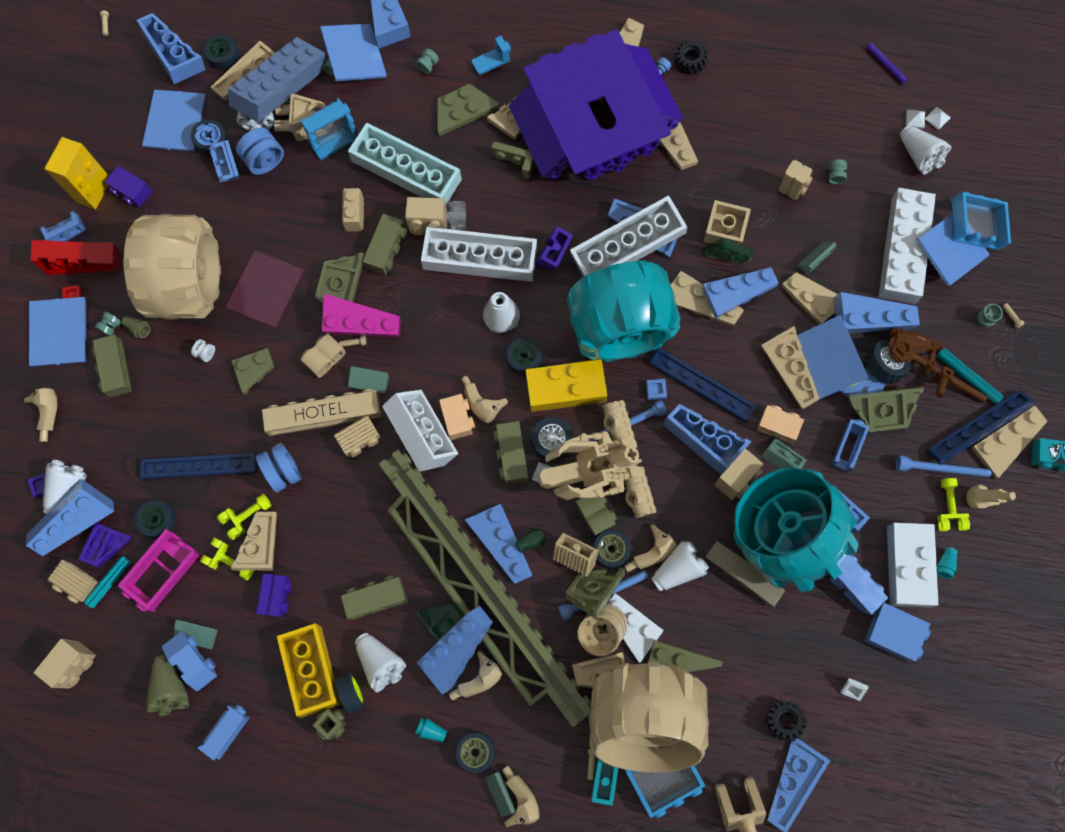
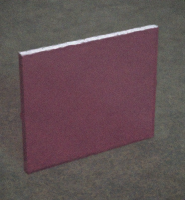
(265, 289)

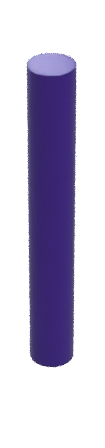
(887, 63)

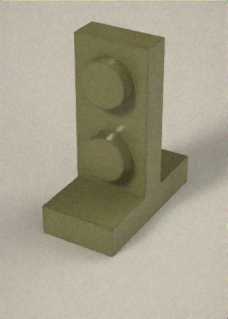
(516, 155)

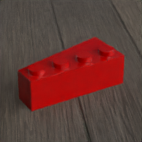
(74, 257)

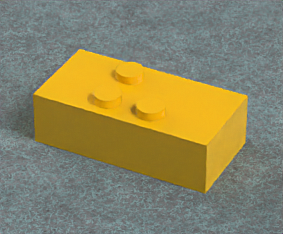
(78, 173)
(566, 385)
(308, 670)

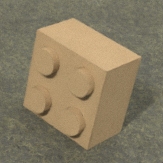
(425, 213)
(727, 222)
(743, 470)
(65, 664)

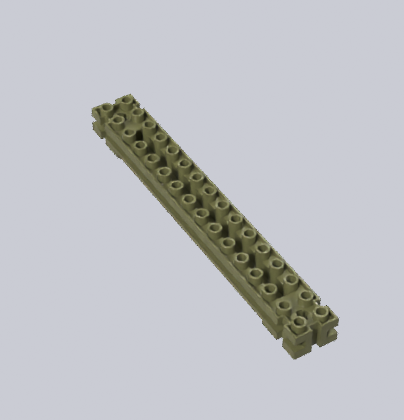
(415, 493)

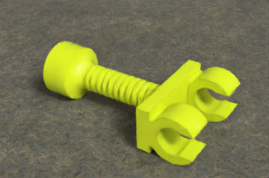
(262, 503)
(943, 519)
(221, 557)

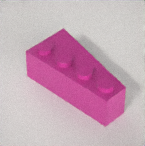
(354, 319)

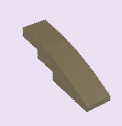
(744, 573)

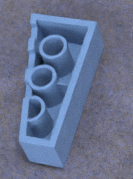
(389, 22)
(173, 54)
(874, 315)
(706, 438)
(69, 517)
(859, 586)

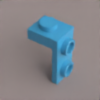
(493, 58)

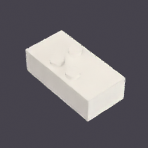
(420, 430)
(912, 565)

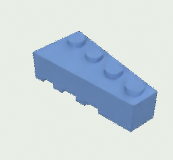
(451, 653)

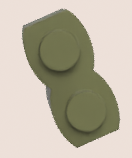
(596, 514)

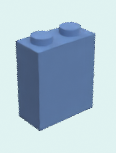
(898, 633)

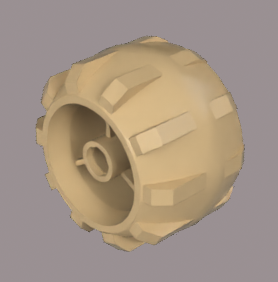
(172, 266)
(649, 718)

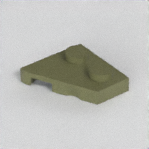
(252, 368)

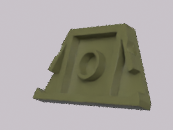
(463, 107)
(340, 277)
(886, 408)
(593, 591)

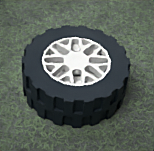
(883, 366)
(549, 434)

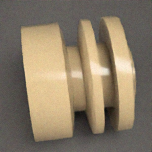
(600, 639)

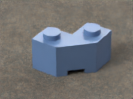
(184, 654)

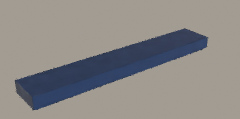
(702, 385)
(980, 426)
(198, 466)

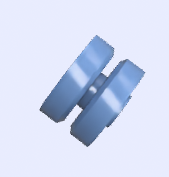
(259, 151)
(278, 468)

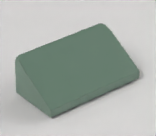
(816, 257)
(368, 379)
(782, 456)
(204, 635)
(500, 794)

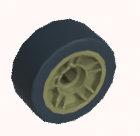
(621, 552)
(464, 752)

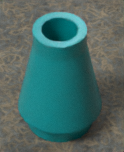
(948, 563)
(429, 730)

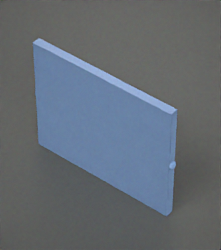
(353, 52)
(172, 120)
(948, 256)
(57, 331)
(831, 357)

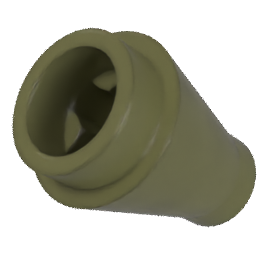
(137, 327)

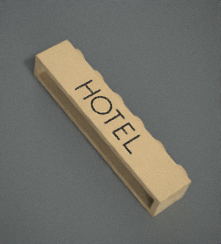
(321, 413)

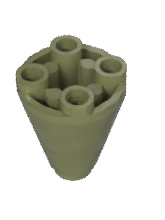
(165, 688)

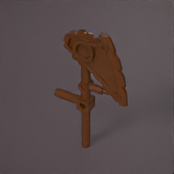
(907, 345)

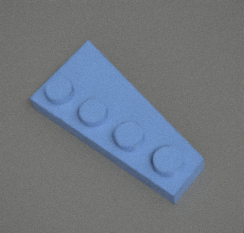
(798, 778)

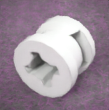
(203, 350)

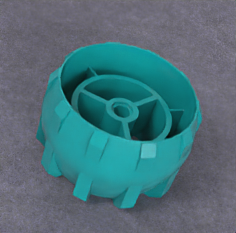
(623, 311)
(808, 545)

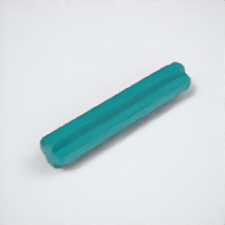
(107, 582)

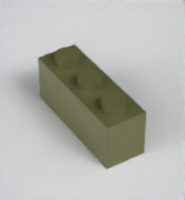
(384, 244)
(111, 366)
(511, 453)
(374, 597)

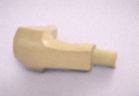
(46, 401)
(483, 408)
(980, 497)
(662, 549)
(488, 676)
(527, 809)

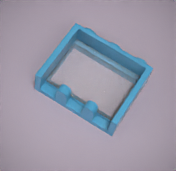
(330, 129)
(980, 221)
(665, 789)

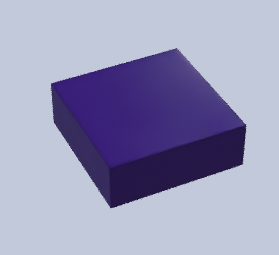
(37, 485)

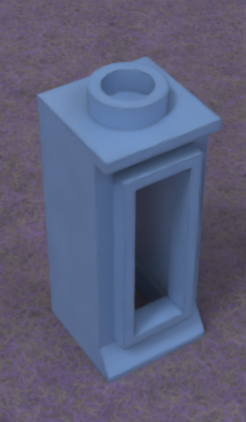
(855, 427)
(224, 732)

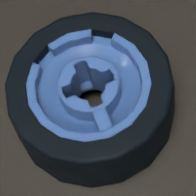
(201, 132)

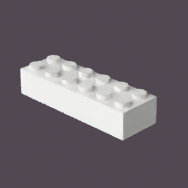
(631, 238)
(479, 254)
(903, 257)

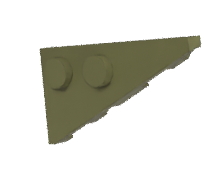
(676, 656)

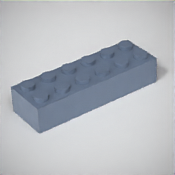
(276, 79)

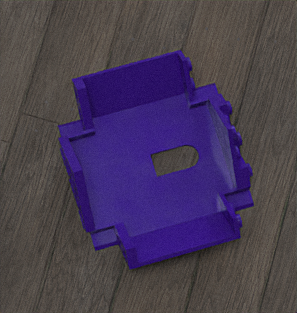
(560, 123)

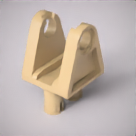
(299, 108)
(733, 820)

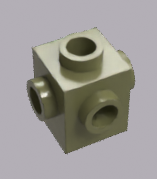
(323, 721)

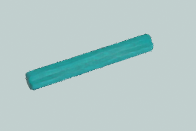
(970, 376)

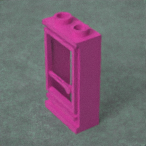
(174, 547)

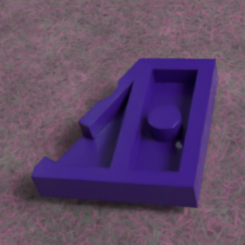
(102, 545)

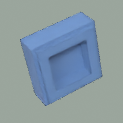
(656, 389)

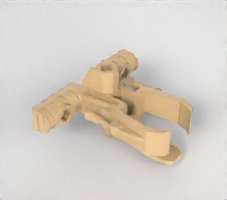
(602, 464)

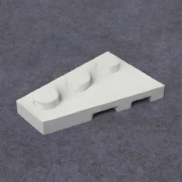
(640, 629)

